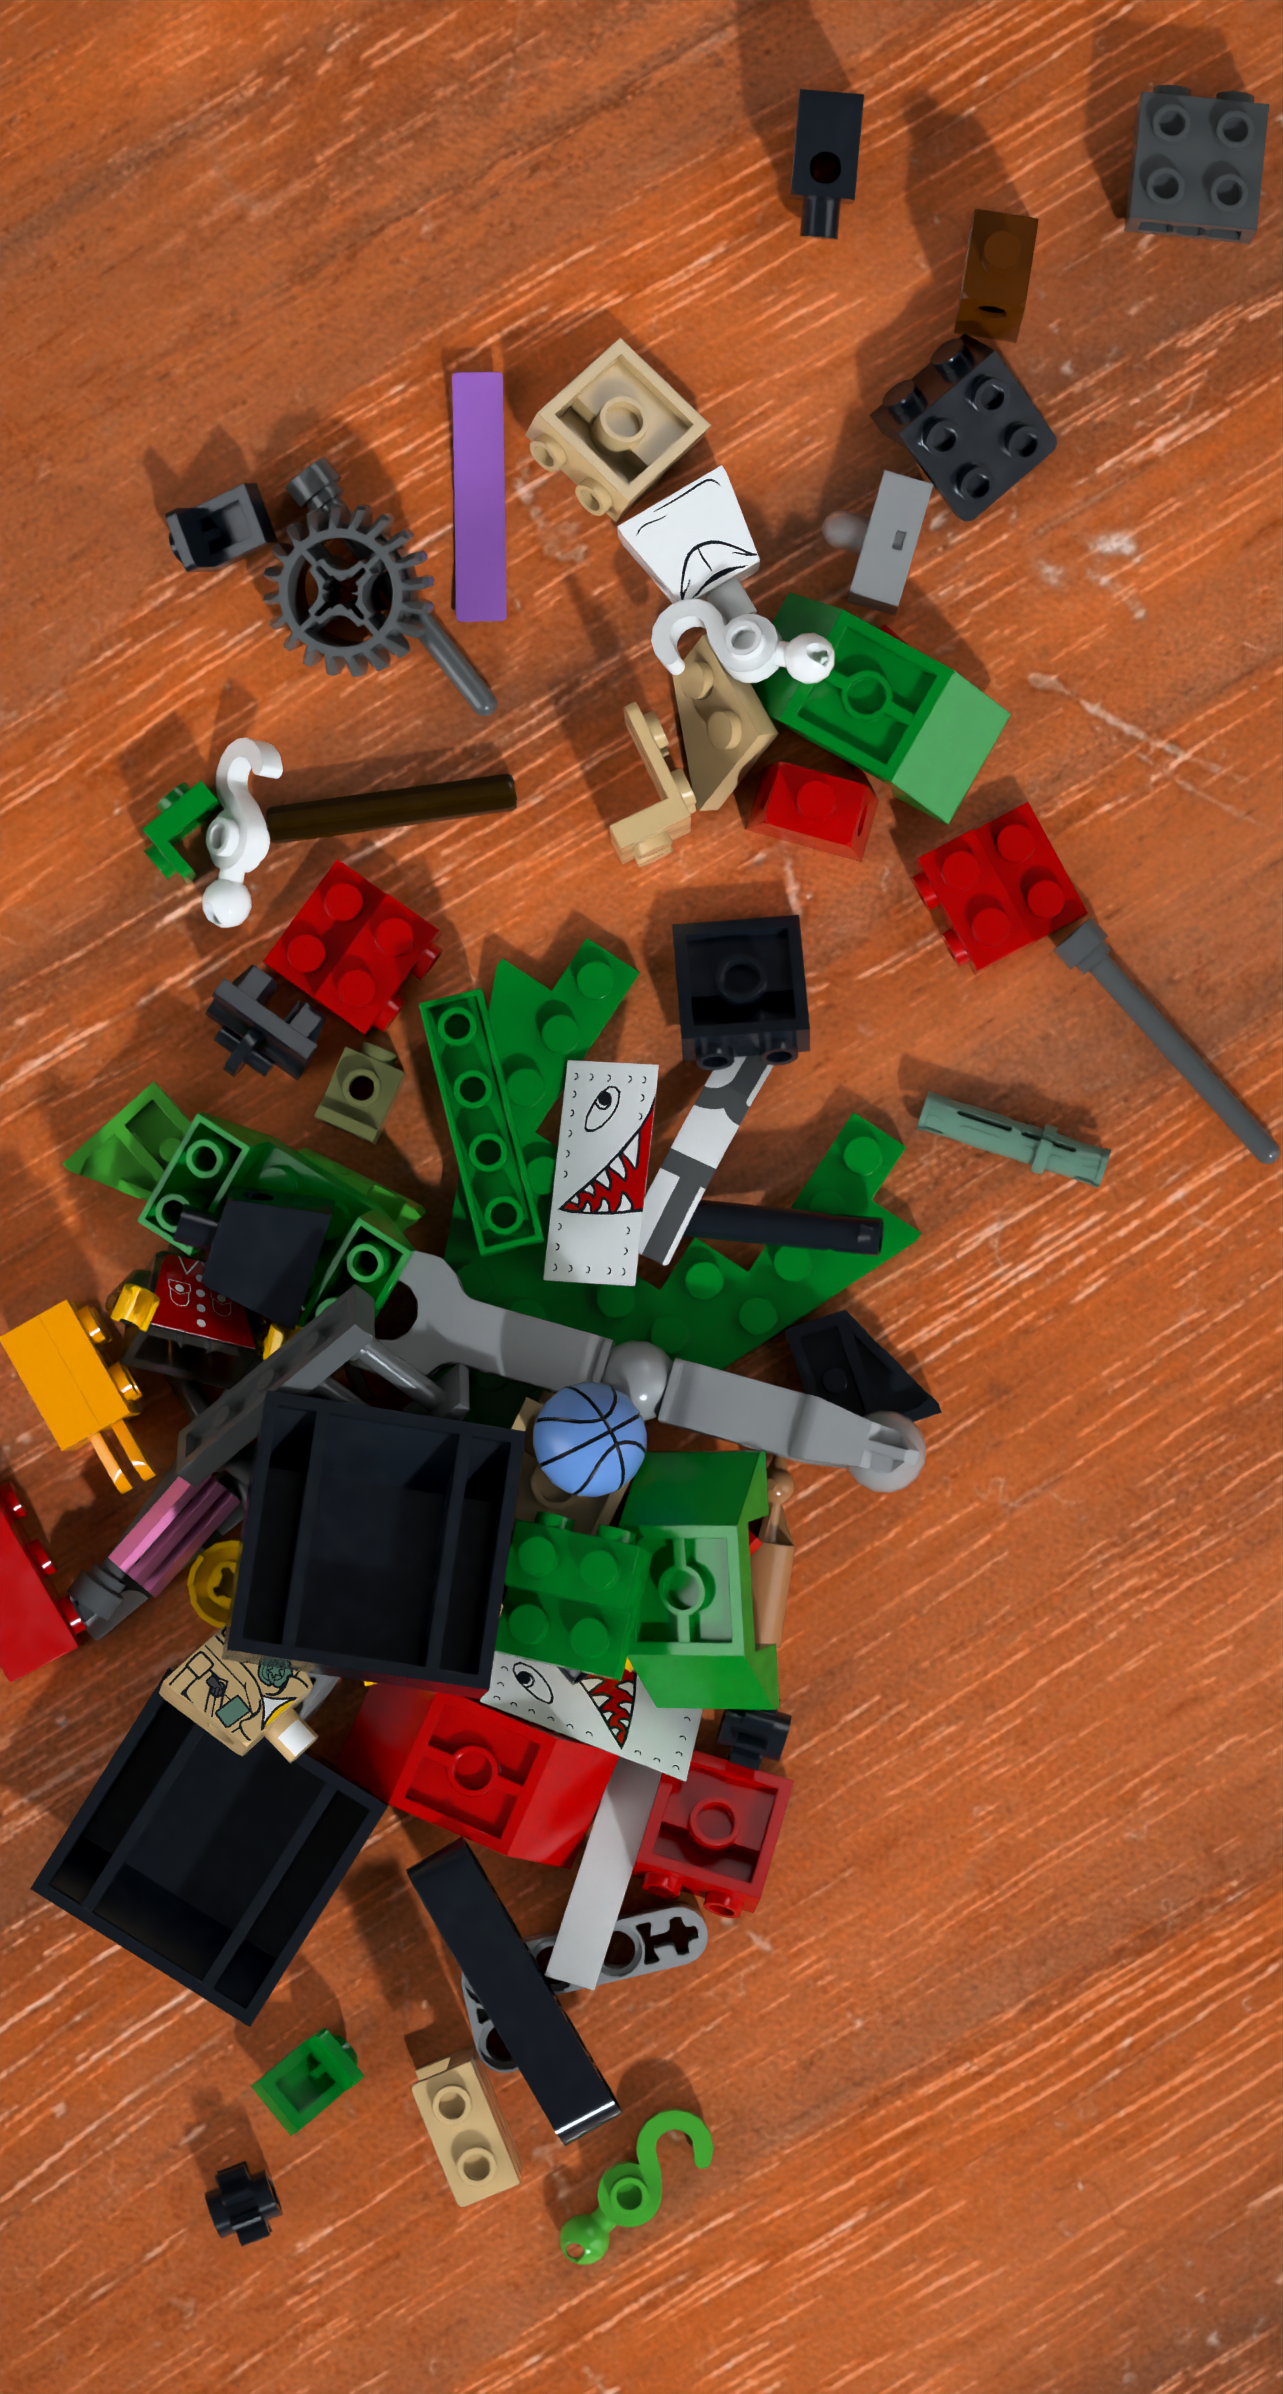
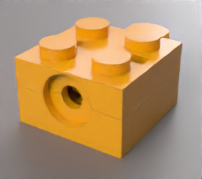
(79, 1385)

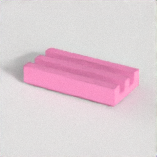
(179, 1536)

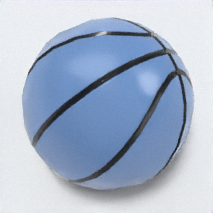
(589, 1439)

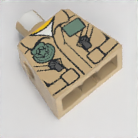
(241, 1700)

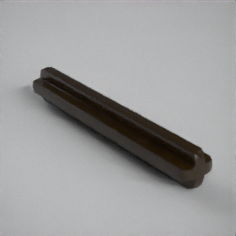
(391, 808)

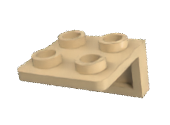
(651, 831)

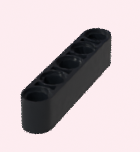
(514, 1991)

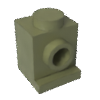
(368, 1116)

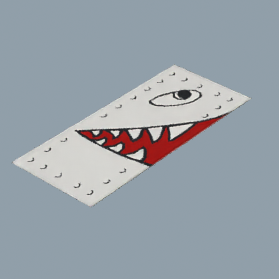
(601, 1172)
(597, 1712)

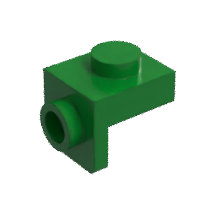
(180, 815)
(309, 2079)

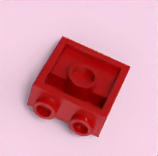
(997, 889)
(355, 949)
(713, 1834)

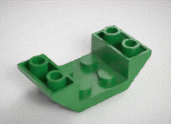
(885, 709)
(215, 1154)
(697, 1606)

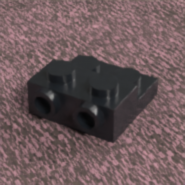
(741, 990)

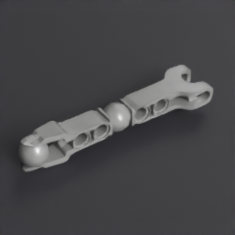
(878, 1450)

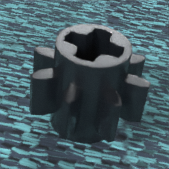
(753, 1735)
(243, 2203)

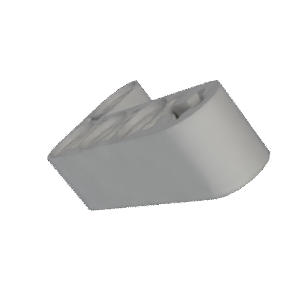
(637, 1965)

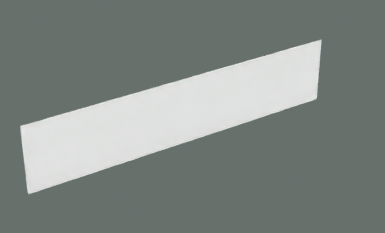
(604, 1874)

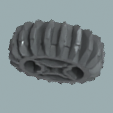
(328, 570)

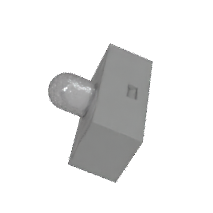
(883, 541)

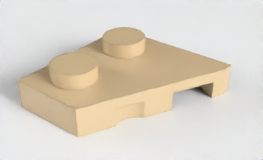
(720, 724)

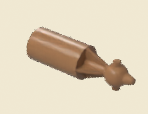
(773, 1559)

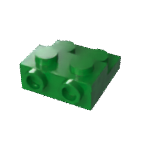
(572, 1595)

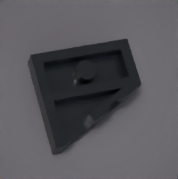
(853, 1371)

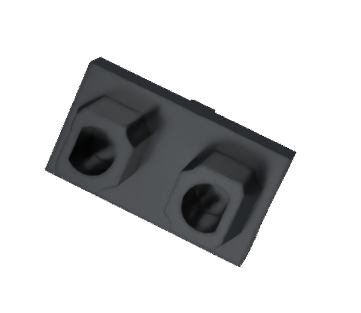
(257, 1034)

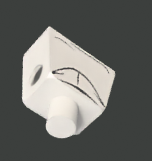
(696, 545)

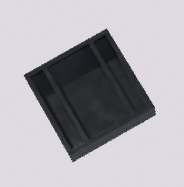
(374, 1545)
(209, 1855)

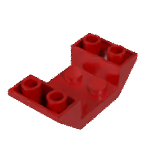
(478, 1771)

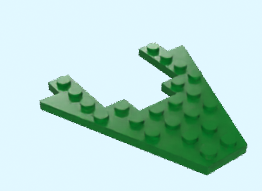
(708, 1305)

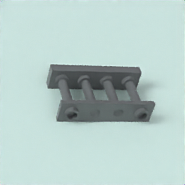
(304, 1369)

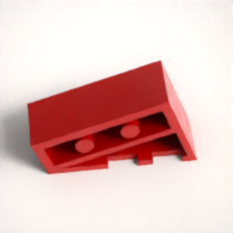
(33, 1617)

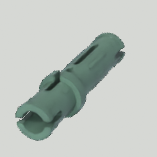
(1014, 1139)

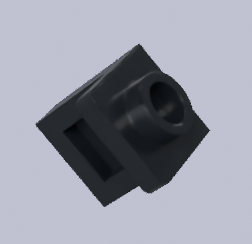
(221, 530)

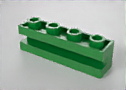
(481, 1122)

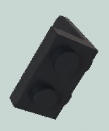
(966, 425)

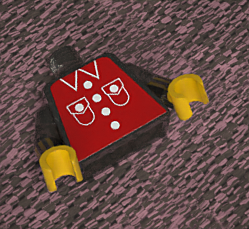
(187, 1328)

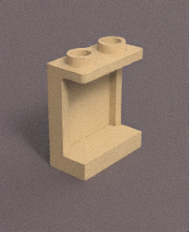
(467, 2126)

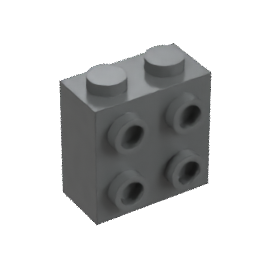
(1196, 165)

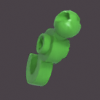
(632, 2189)

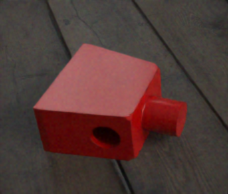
(813, 810)

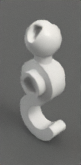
(745, 646)
(239, 833)

